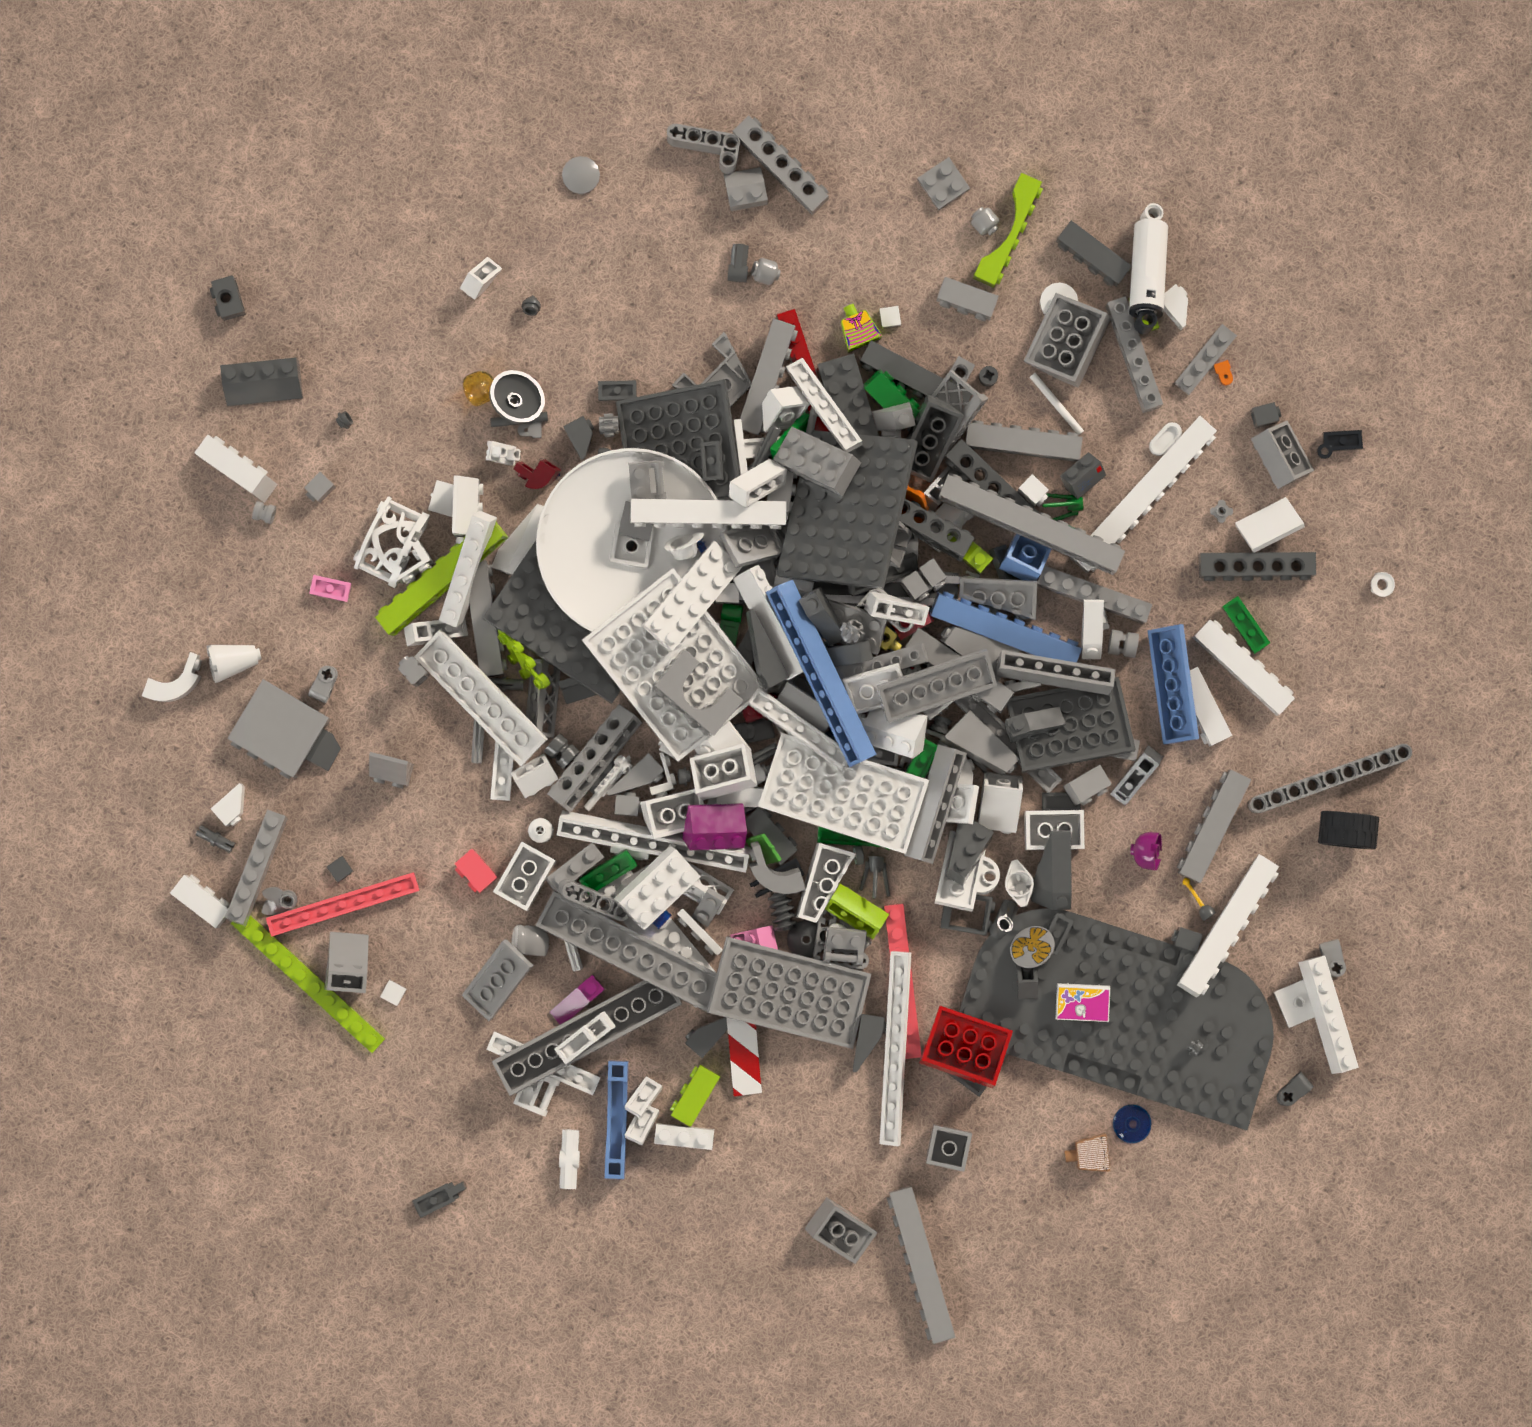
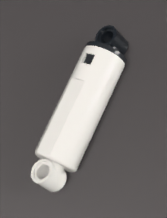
(1148, 269)

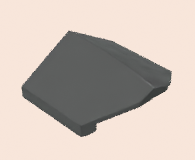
(324, 750)

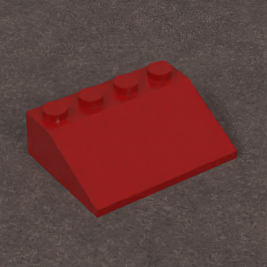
(966, 1047)

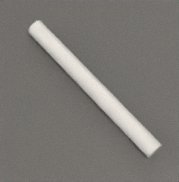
(1056, 403)

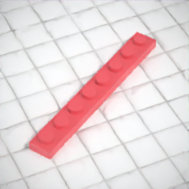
(342, 904)
(898, 942)

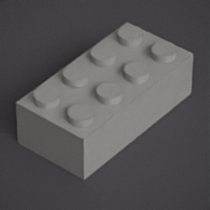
(817, 461)

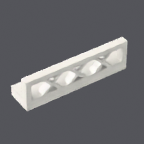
(698, 890)

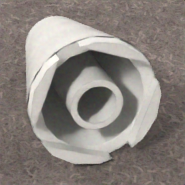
(231, 660)

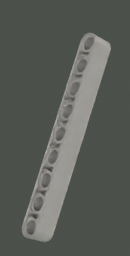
(1339, 778)

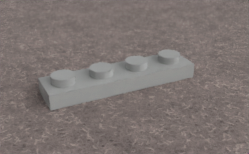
(1205, 359)

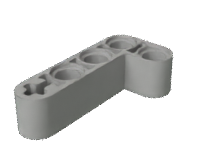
(702, 144)
(594, 898)

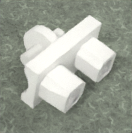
(502, 453)

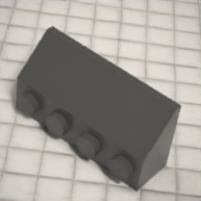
(261, 381)
(933, 431)

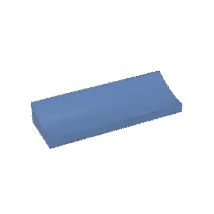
(1173, 684)

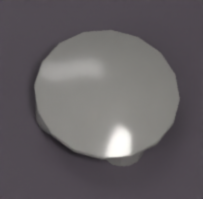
(580, 175)

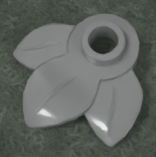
(276, 902)

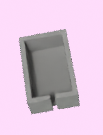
(801, 700)

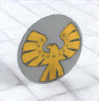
(1032, 947)

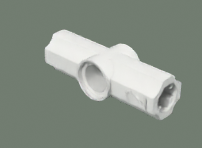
(569, 1159)

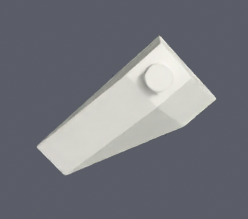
(518, 543)

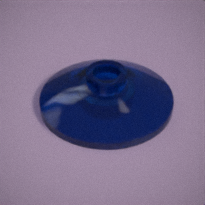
(1125, 1116)

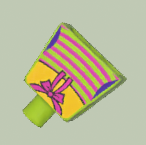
(858, 328)

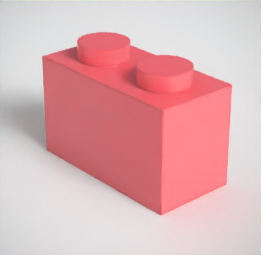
(476, 871)

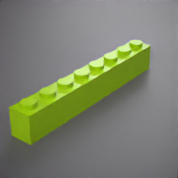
(429, 587)

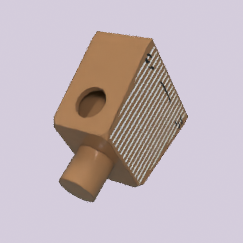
(1090, 1153)

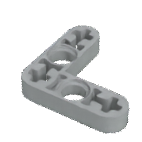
(819, 944)

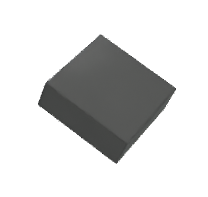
(340, 869)

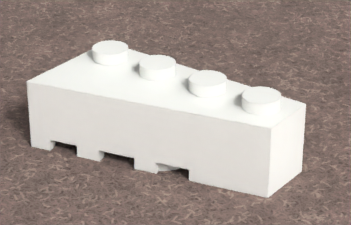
(236, 468)
(822, 879)

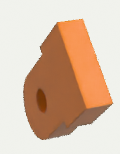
(1223, 368)

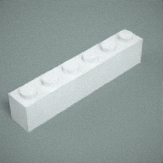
(752, 587)
(1243, 667)
(1328, 1014)

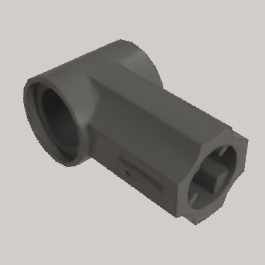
(738, 268)
(1004, 917)

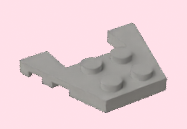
(729, 370)

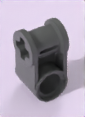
(1297, 1087)

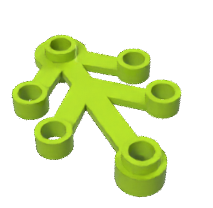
(526, 662)

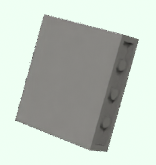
(278, 729)

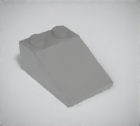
(390, 769)
(840, 1230)

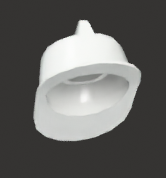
(684, 546)

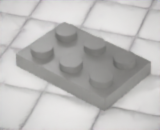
(751, 545)

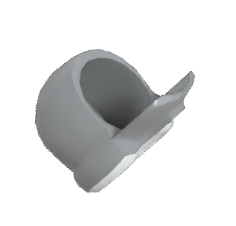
(530, 940)

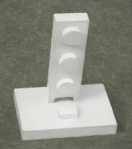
(745, 447)

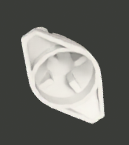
(1019, 883)

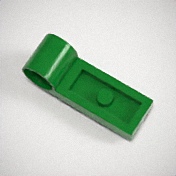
(731, 620)

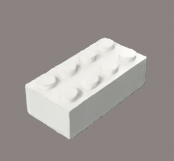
(657, 887)

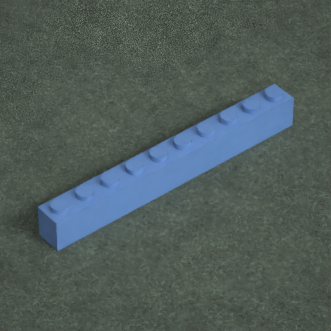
(821, 674)

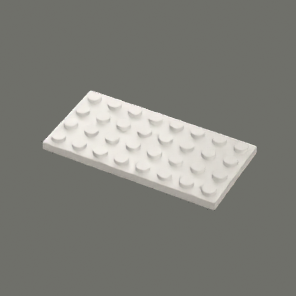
(858, 801)

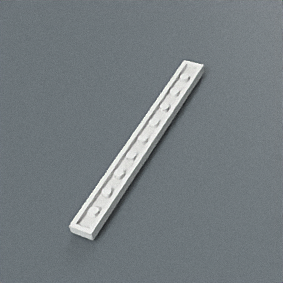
(895, 1048)

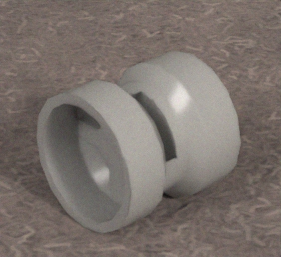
(264, 512)

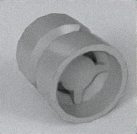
(1129, 646)

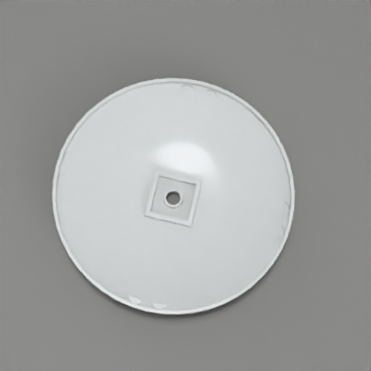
(579, 539)

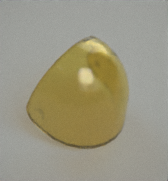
(477, 387)

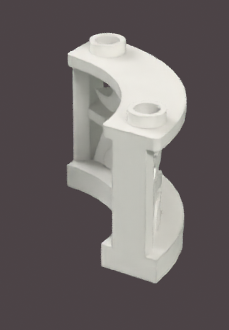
(398, 566)

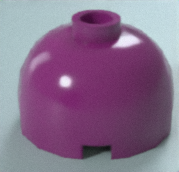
(1147, 850)

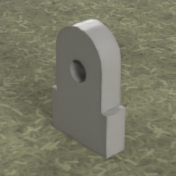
(534, 430)

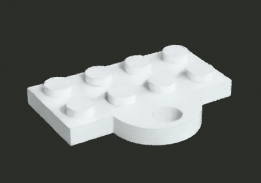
(963, 897)

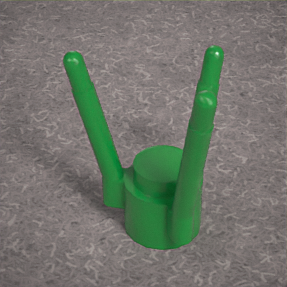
(1072, 504)

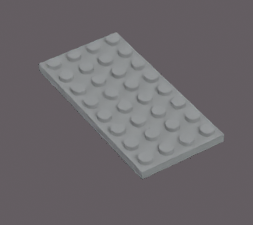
(789, 992)

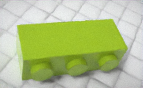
(856, 911)
(694, 1095)

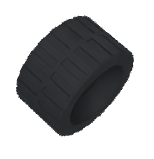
(1348, 830)

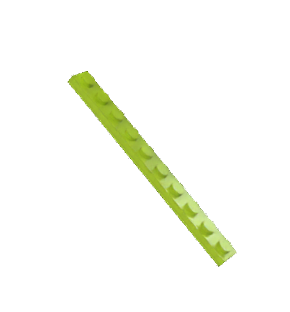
(311, 984)

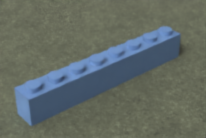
(1002, 629)

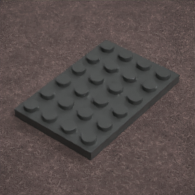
(1093, 730)

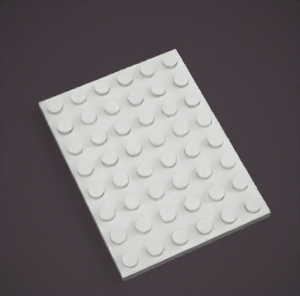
(638, 660)

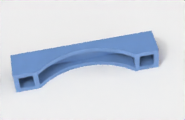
(616, 1119)

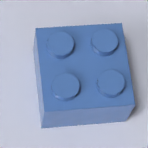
(1025, 558)

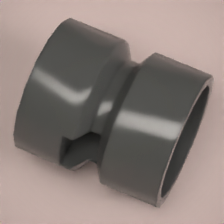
(561, 751)

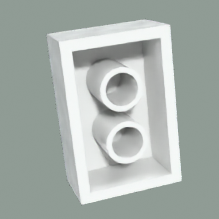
(723, 772)
(1041, 823)
(524, 876)

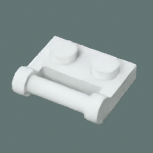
(528, 1096)

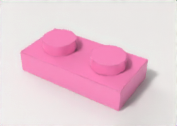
(330, 588)

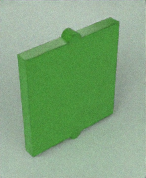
(768, 850)

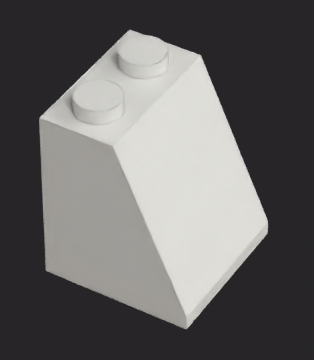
(1000, 802)

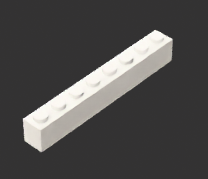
(707, 513)
(1228, 925)

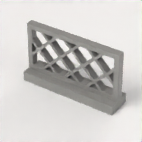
(971, 409)

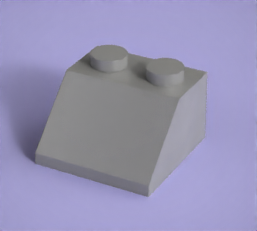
(745, 189)

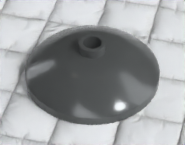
(521, 390)

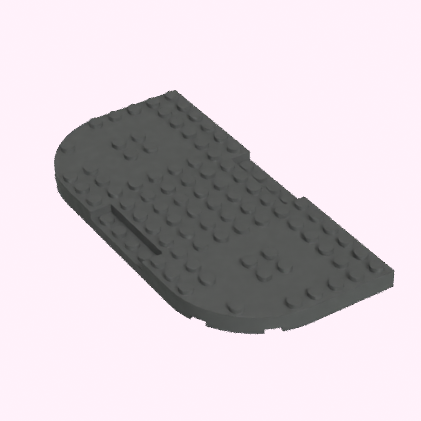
(1148, 1022)

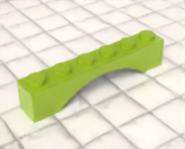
(991, 265)

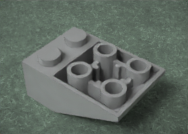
(347, 962)

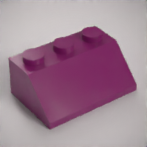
(715, 827)

